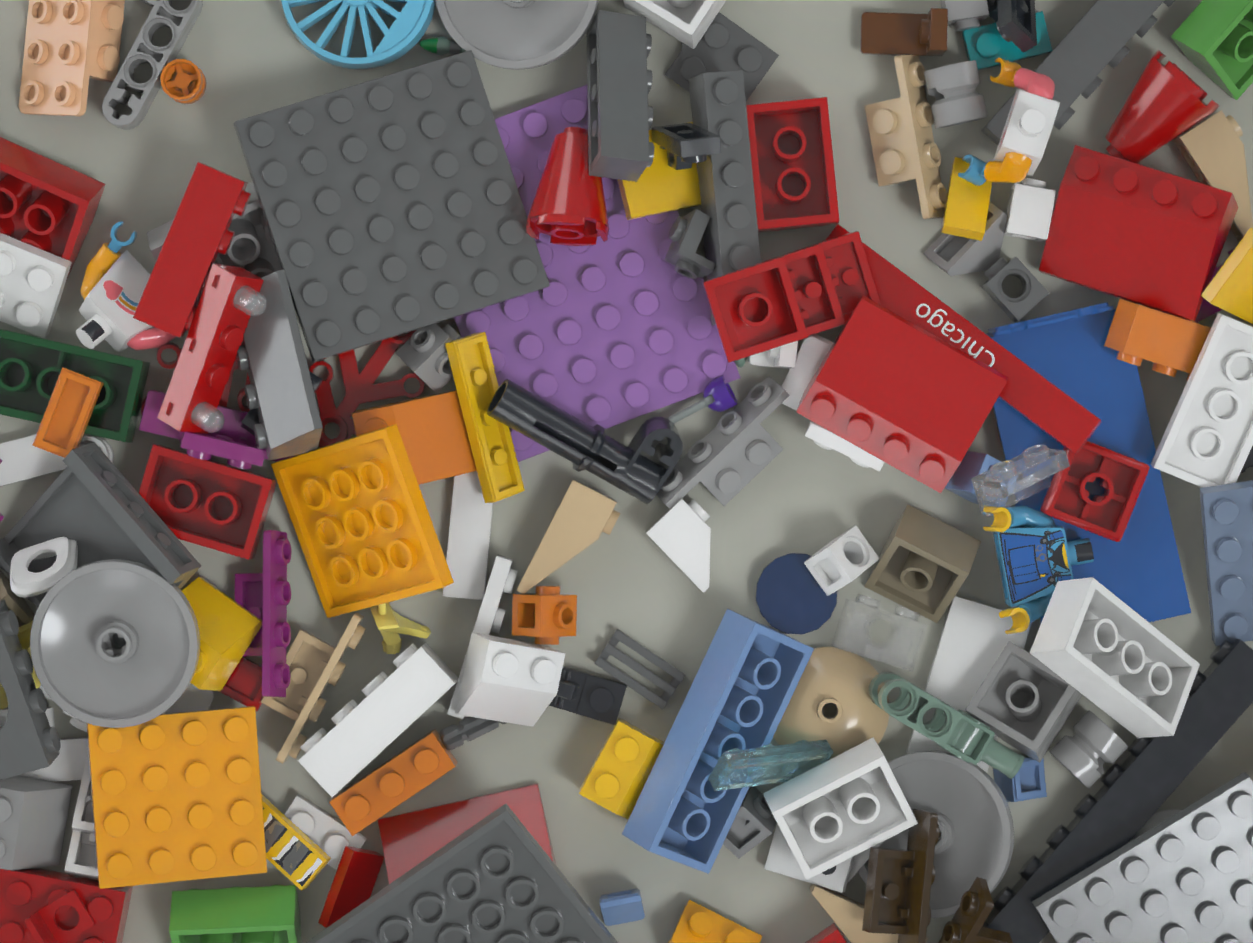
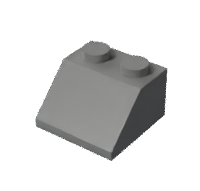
(1023, 702)
(32, 822)

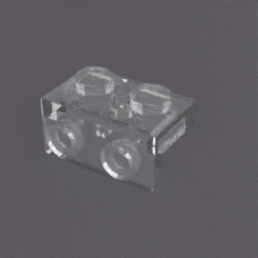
(1018, 477)

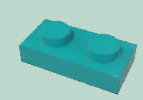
(987, 44)

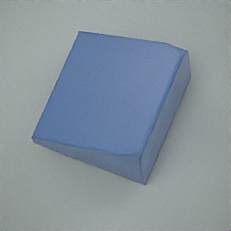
(1026, 784)
(622, 907)

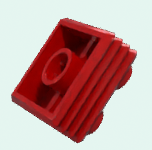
(1107, 513)

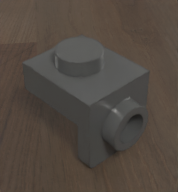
(685, 238)

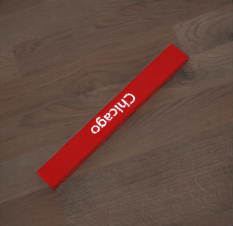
(1025, 388)

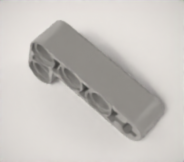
(145, 51)

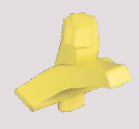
(391, 624)

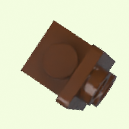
(904, 33)

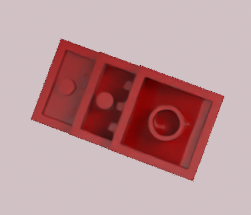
(790, 296)

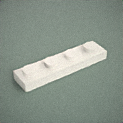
(489, 615)

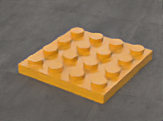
(362, 522)
(177, 798)

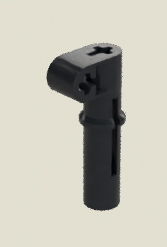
(590, 446)

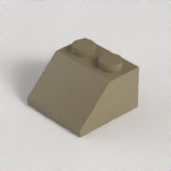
(923, 563)

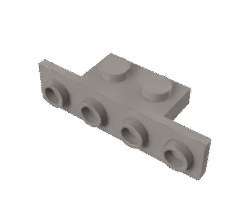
(731, 451)

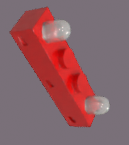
(211, 349)

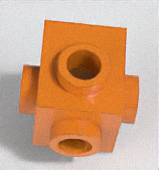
(552, 618)

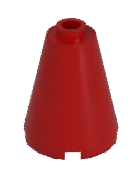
(1157, 111)
(568, 199)

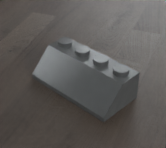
(279, 376)

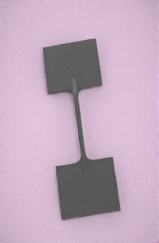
(724, 49)

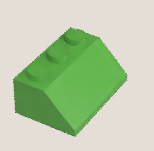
(1220, 42)
(236, 915)

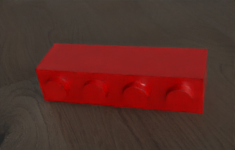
(191, 249)

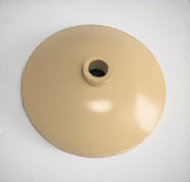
(837, 679)

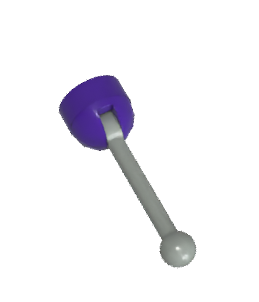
(716, 397)

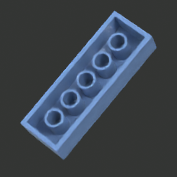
(729, 706)

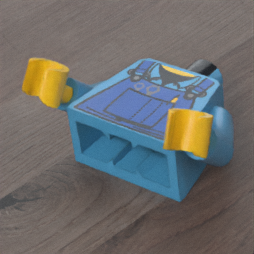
(1032, 560)

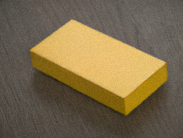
(965, 204)

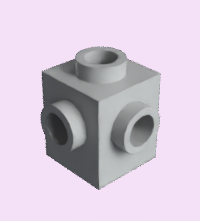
(427, 355)

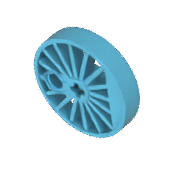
(397, 40)

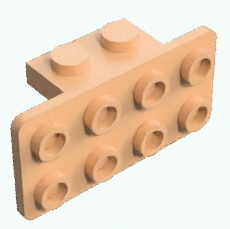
(64, 49)

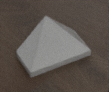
(965, 255)

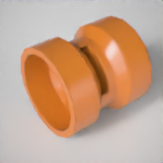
(177, 78)

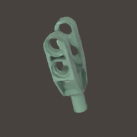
(949, 727)

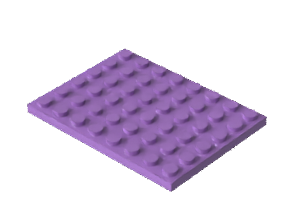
(616, 322)

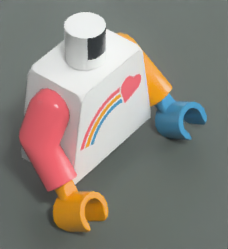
(1024, 131)
(111, 296)

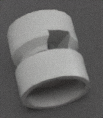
(955, 94)
(1089, 749)

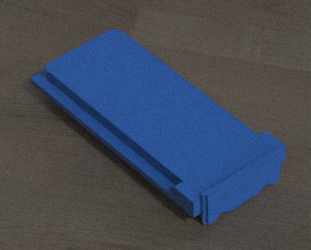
(1072, 356)

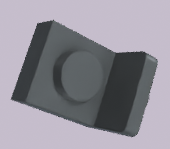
(751, 824)

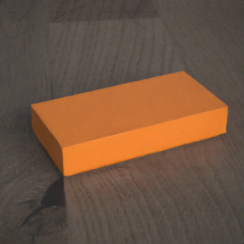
(67, 413)

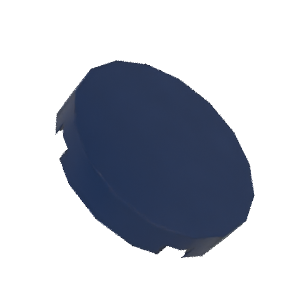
(792, 597)

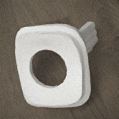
(30, 584)

